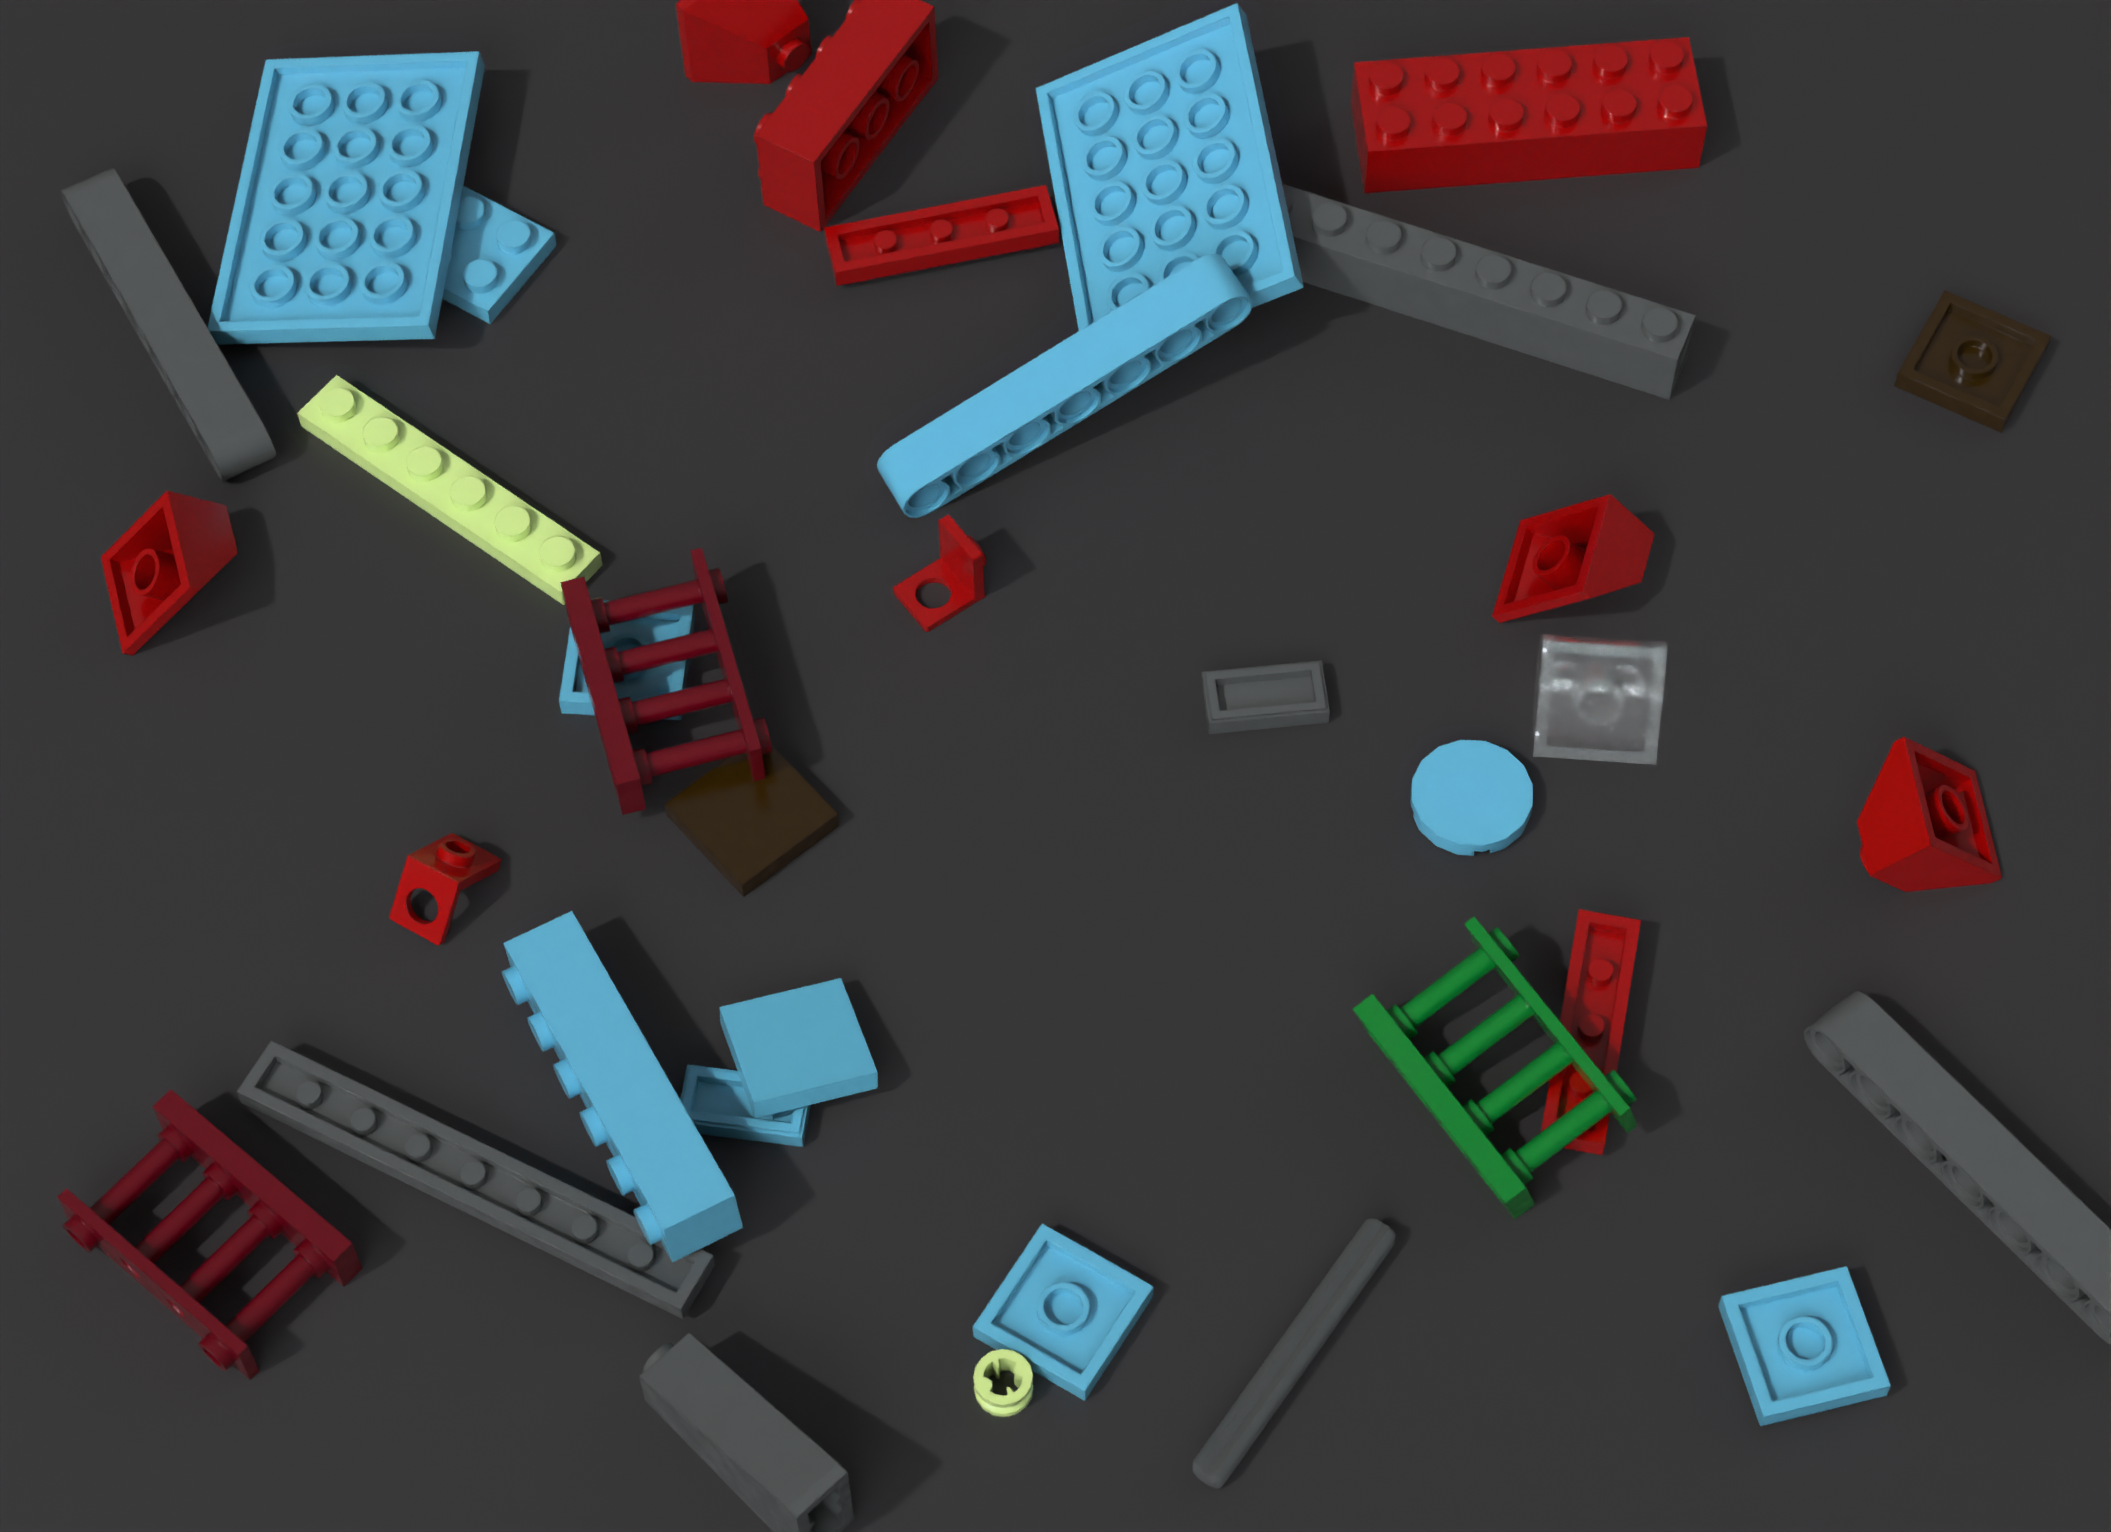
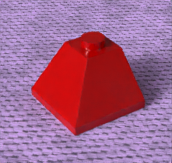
(742, 39)
(1572, 557)
(165, 563)
(1926, 823)

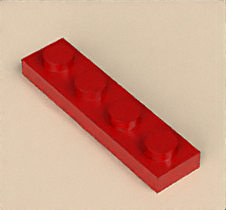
(941, 235)
(1594, 1012)

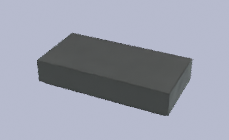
(1265, 697)

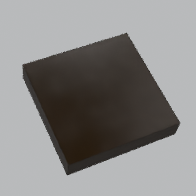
(1972, 361)
(749, 825)

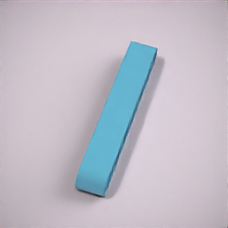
(1064, 385)

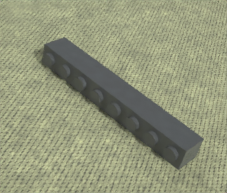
(1489, 294)

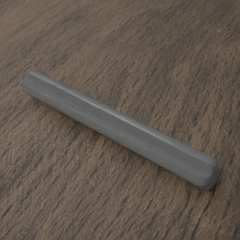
(1293, 1353)

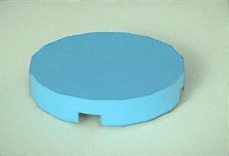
(1471, 797)

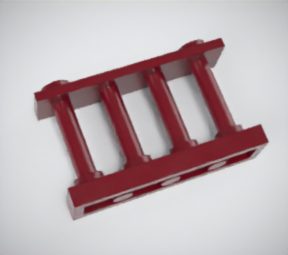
(621, 717)
(226, 1174)

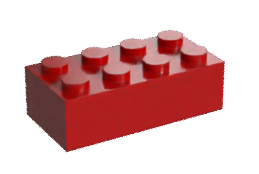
(846, 108)

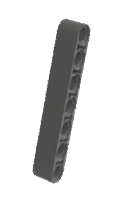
(168, 325)
(1969, 1153)

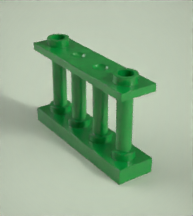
(1472, 1122)

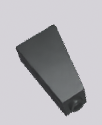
(747, 1440)

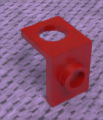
(957, 569)
(444, 871)

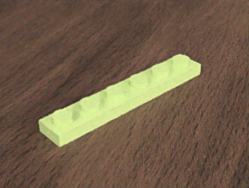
(448, 488)

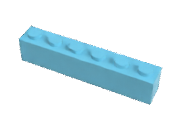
(622, 1086)

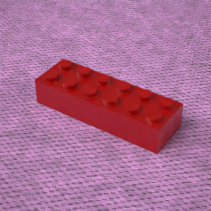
(1527, 115)

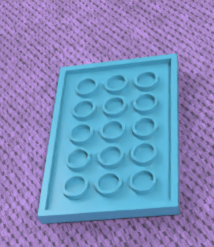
(1165, 164)
(348, 199)

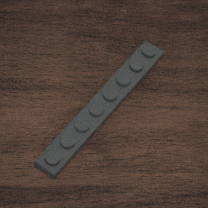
(472, 1177)

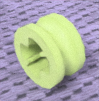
(1023, 1378)

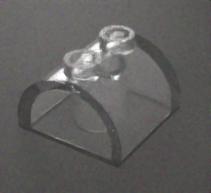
(1598, 698)

